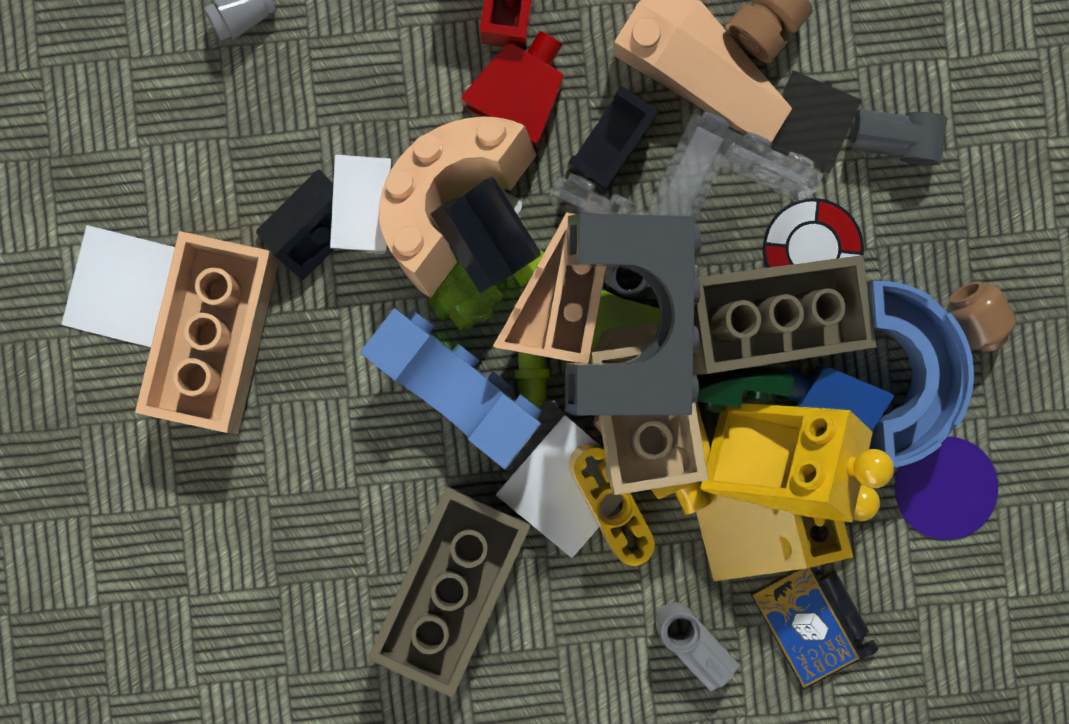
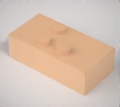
(207, 333)

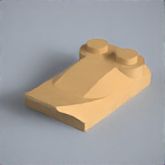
(646, 449)

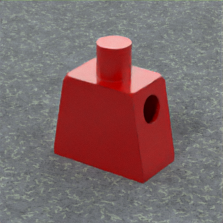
(519, 86)

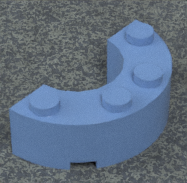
(940, 371)
(453, 385)

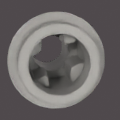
(236, 17)

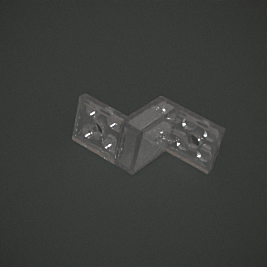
(692, 171)

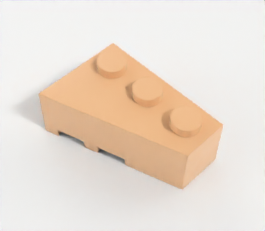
(556, 308)

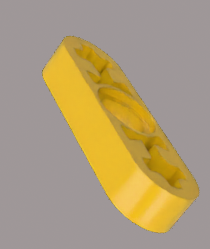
(614, 538)

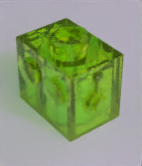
(461, 300)

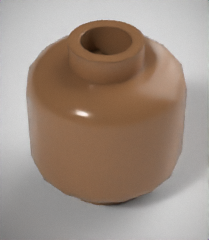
(982, 315)

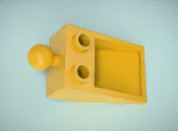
(795, 459)
(762, 540)

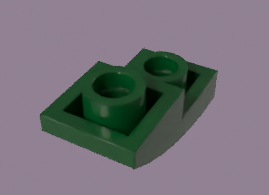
(727, 387)

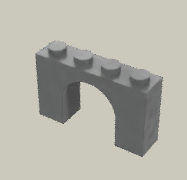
(664, 255)

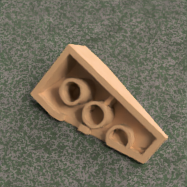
(699, 60)

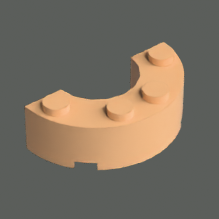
(436, 172)

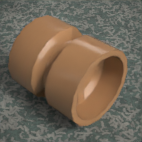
(764, 24)

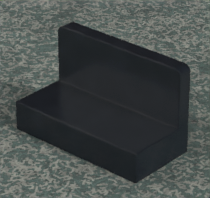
(302, 226)
(486, 234)

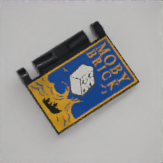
(813, 623)

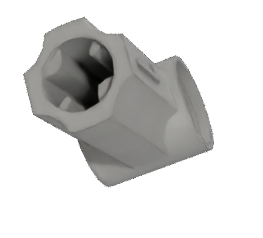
(696, 647)

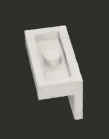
(356, 203)

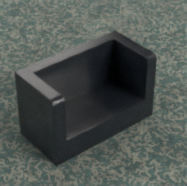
(613, 140)

